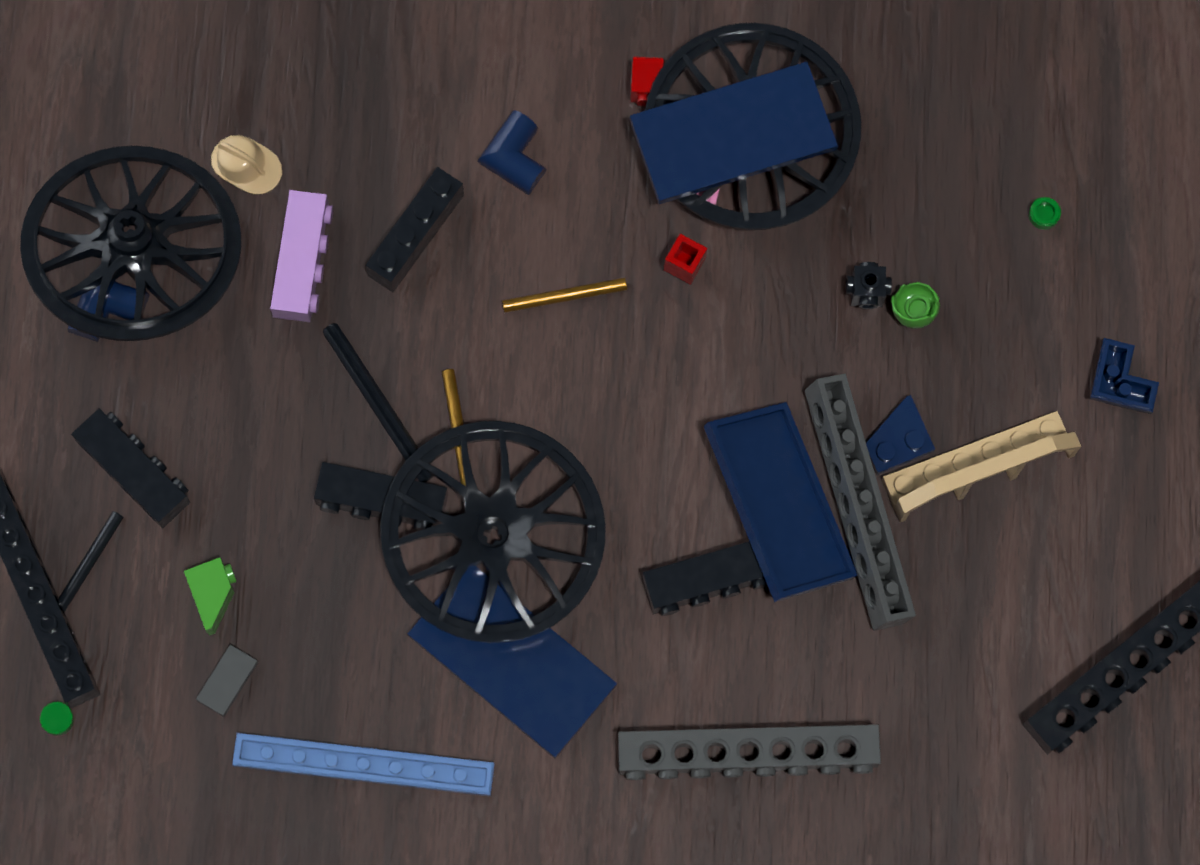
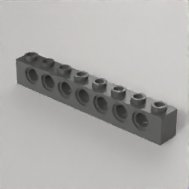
(859, 502)
(861, 737)

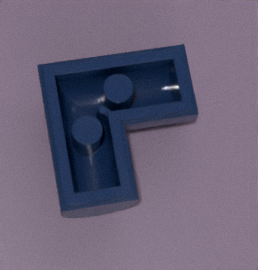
(505, 153)
(120, 303)
(1113, 383)

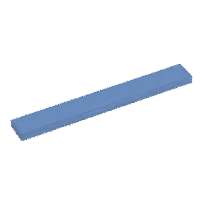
(363, 764)

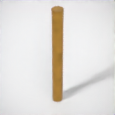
(564, 295)
(454, 411)

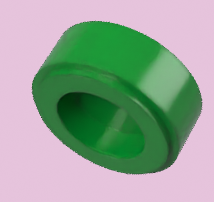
(1044, 213)
(56, 718)

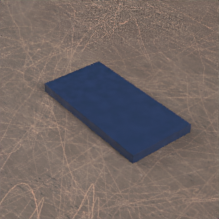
(733, 132)
(780, 501)
(531, 681)

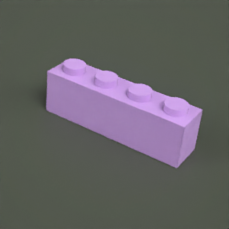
(300, 256)

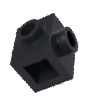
(867, 295)

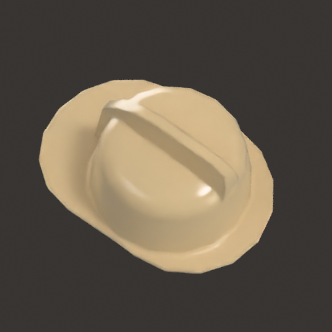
(246, 164)

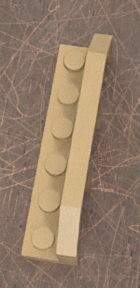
(977, 461)

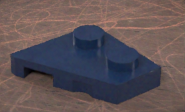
(899, 439)

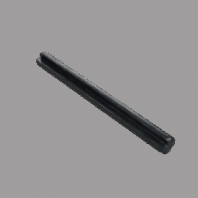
(373, 394)

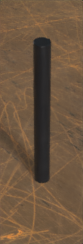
(89, 560)

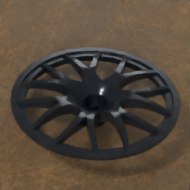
(833, 76)
(132, 250)
(491, 513)

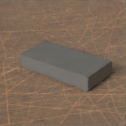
(227, 680)

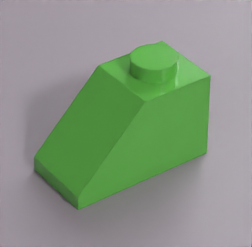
(211, 591)

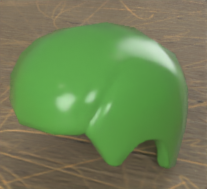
(915, 305)

